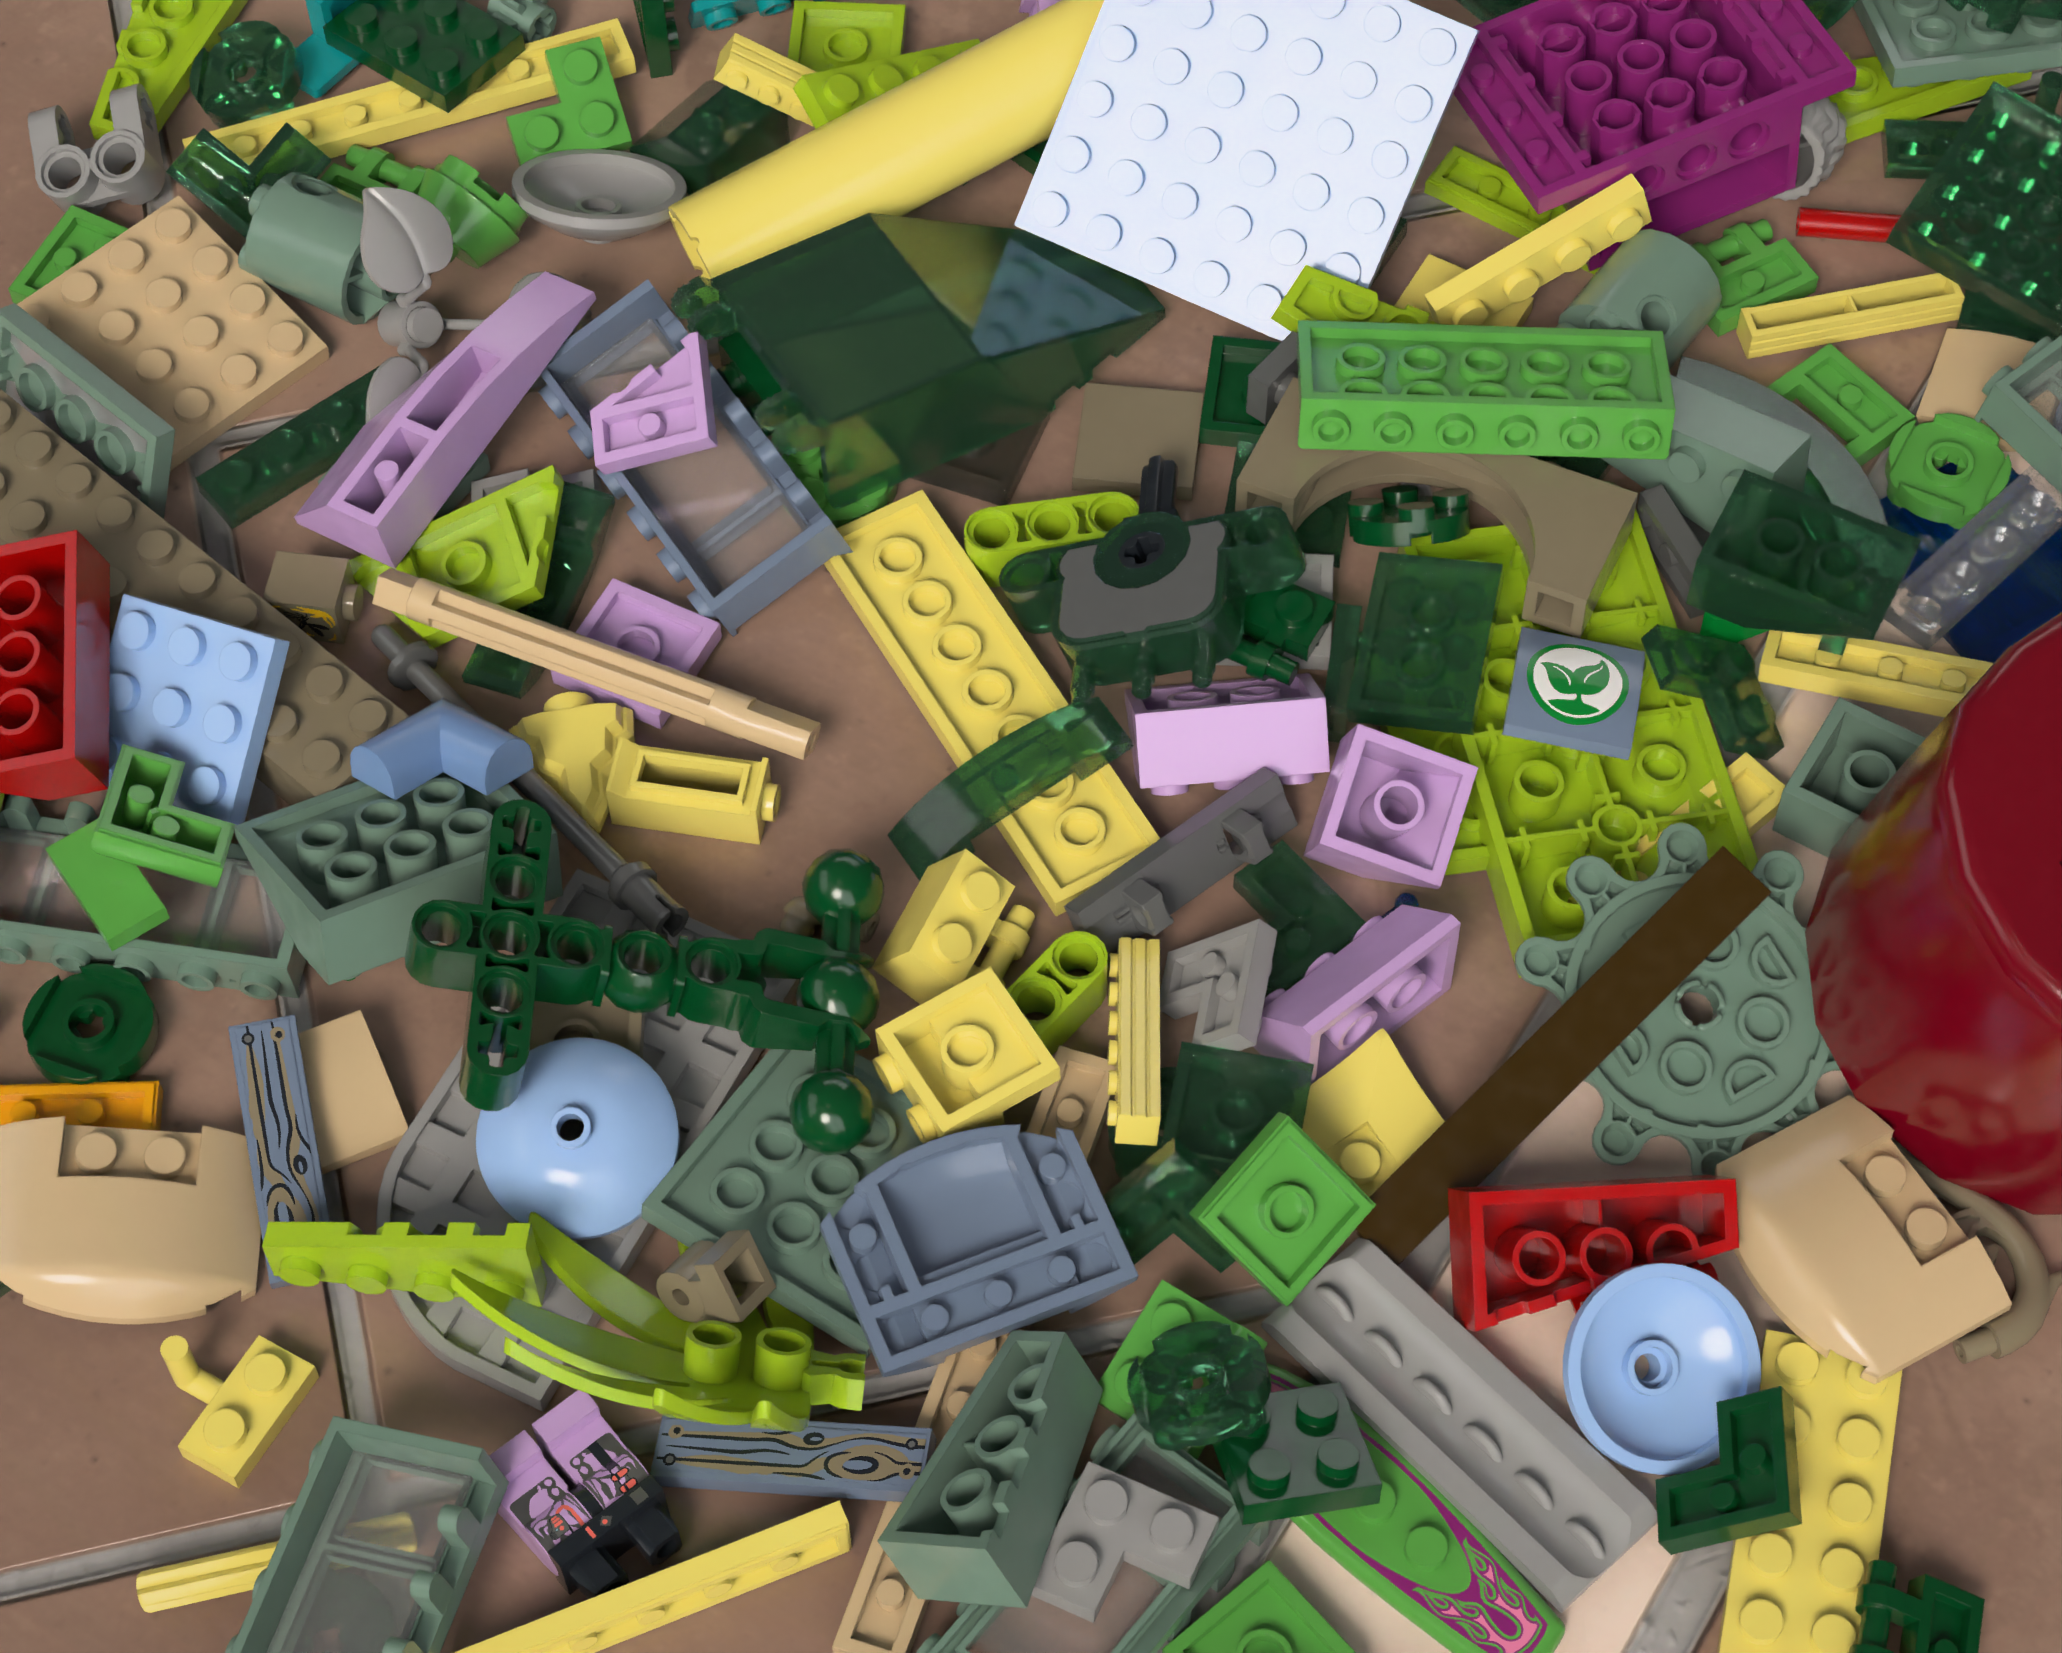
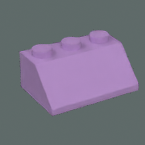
(1228, 733)
(1369, 985)

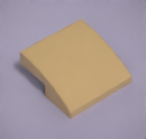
(1962, 370)
(349, 1092)

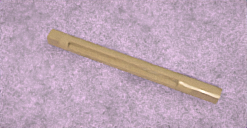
(596, 663)

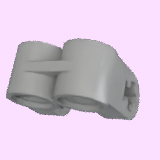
(100, 167)

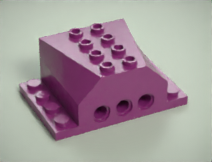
(1672, 90)

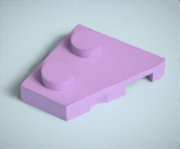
(658, 413)

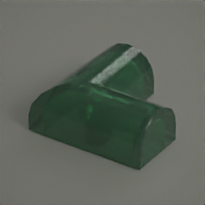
(227, 182)

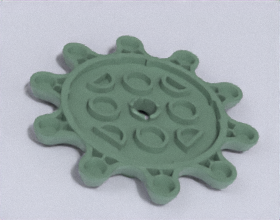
(1706, 1081)

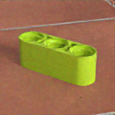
(1030, 525)
(1061, 996)

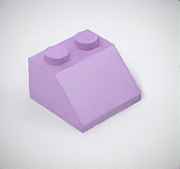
(1390, 809)

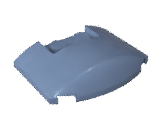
(973, 1243)

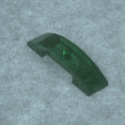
(575, 551)
(1005, 780)

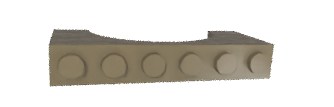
(1560, 518)

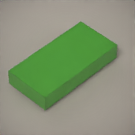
(107, 889)

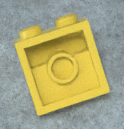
(963, 1058)

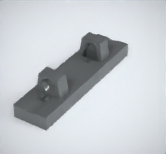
(1185, 862)

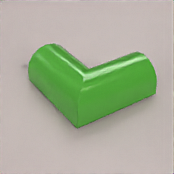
(148, 831)

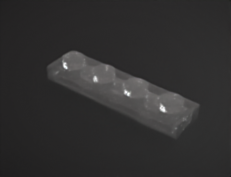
(1976, 559)

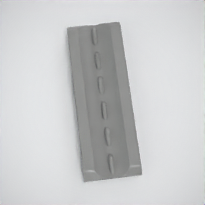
(1464, 1422)

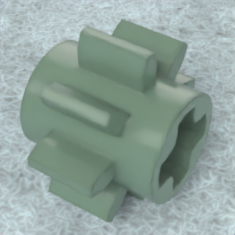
(530, 17)

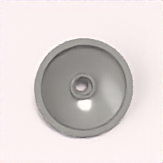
(597, 193)

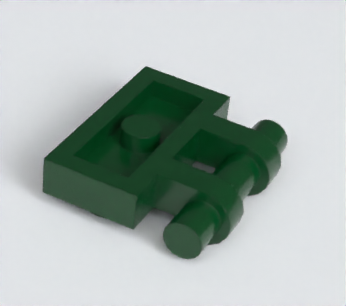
(1282, 622)
(1931, 1614)

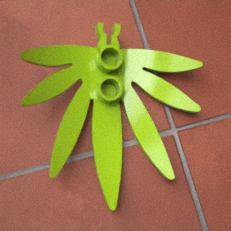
(681, 1367)

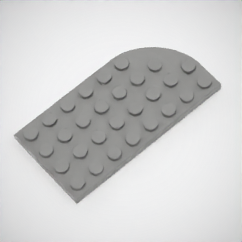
(439, 1181)

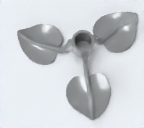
(399, 247)

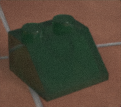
(714, 134)

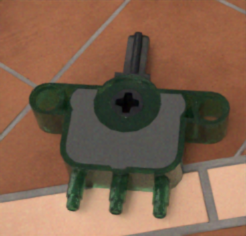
(1153, 589)

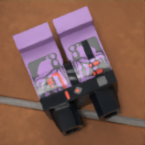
(603, 1513)

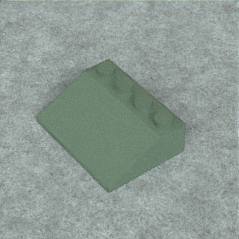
(360, 864)

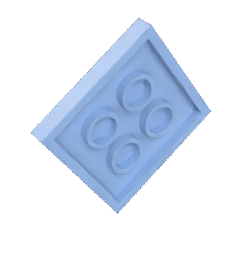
(195, 696)

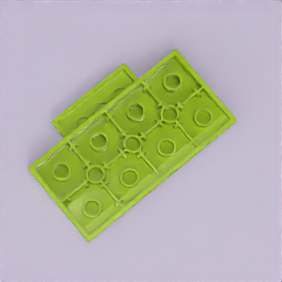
(1551, 804)

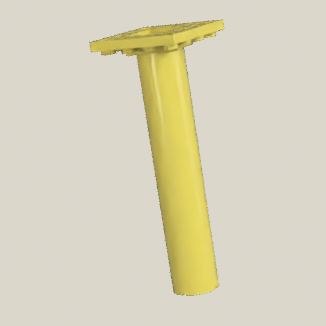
(896, 146)

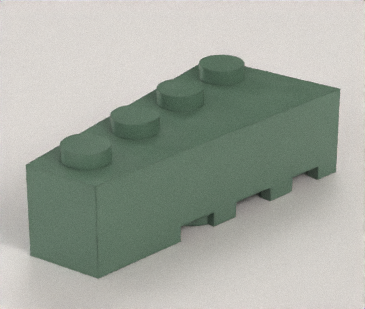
(1712, 448)
(998, 1478)

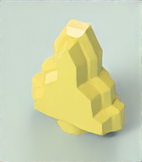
(576, 747)

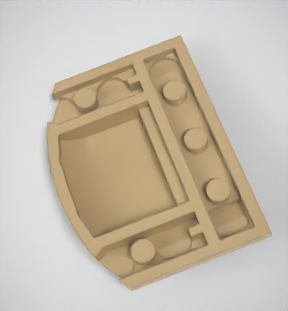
(126, 1220)
(1857, 1243)

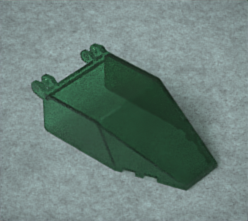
(916, 339)

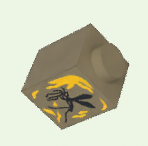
(315, 594)

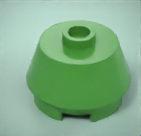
(478, 216)

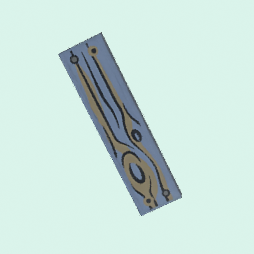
(278, 1124)
(817, 1462)

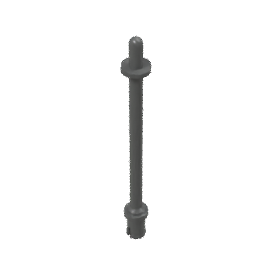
(631, 884)

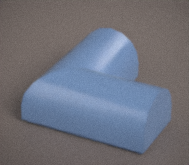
(440, 741)

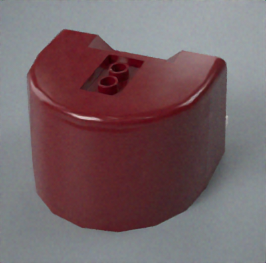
(1946, 939)

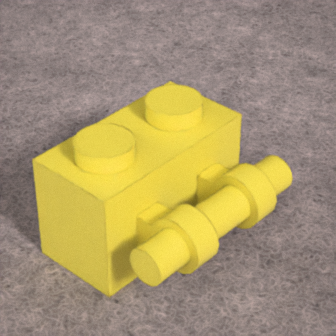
(948, 925)

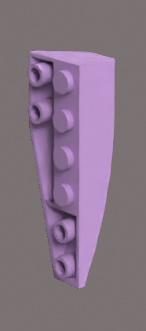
(433, 432)

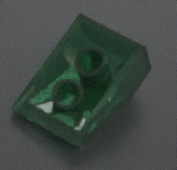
(1798, 564)

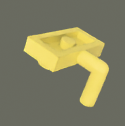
(243, 1410)

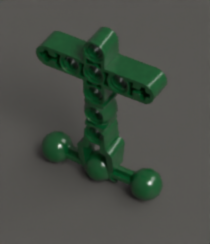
(833, 996)

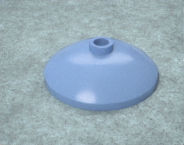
(607, 1172)
(1696, 1353)

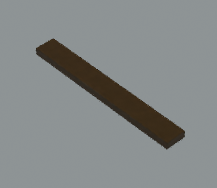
(1562, 1053)

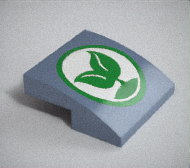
(1574, 693)

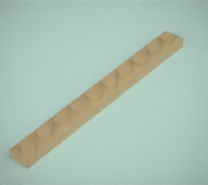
(882, 1607)

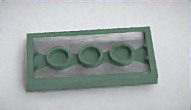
(85, 407)

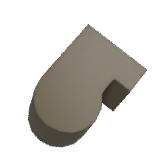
(710, 1276)

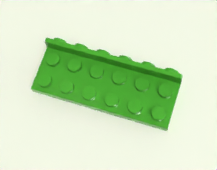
(1484, 390)

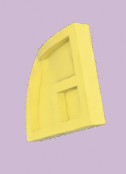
(1370, 1113)

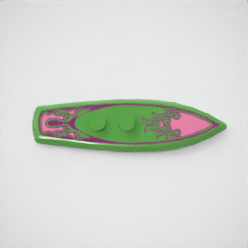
(1429, 1558)

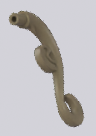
(2033, 1283)

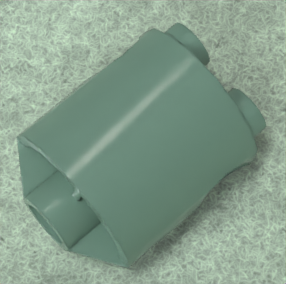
(309, 247)
(1649, 286)

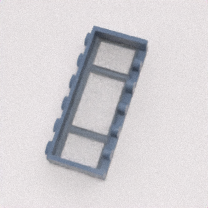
(726, 513)

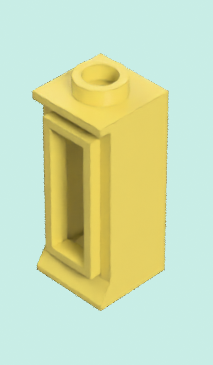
(691, 793)

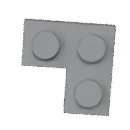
(1223, 982)
(1117, 1522)

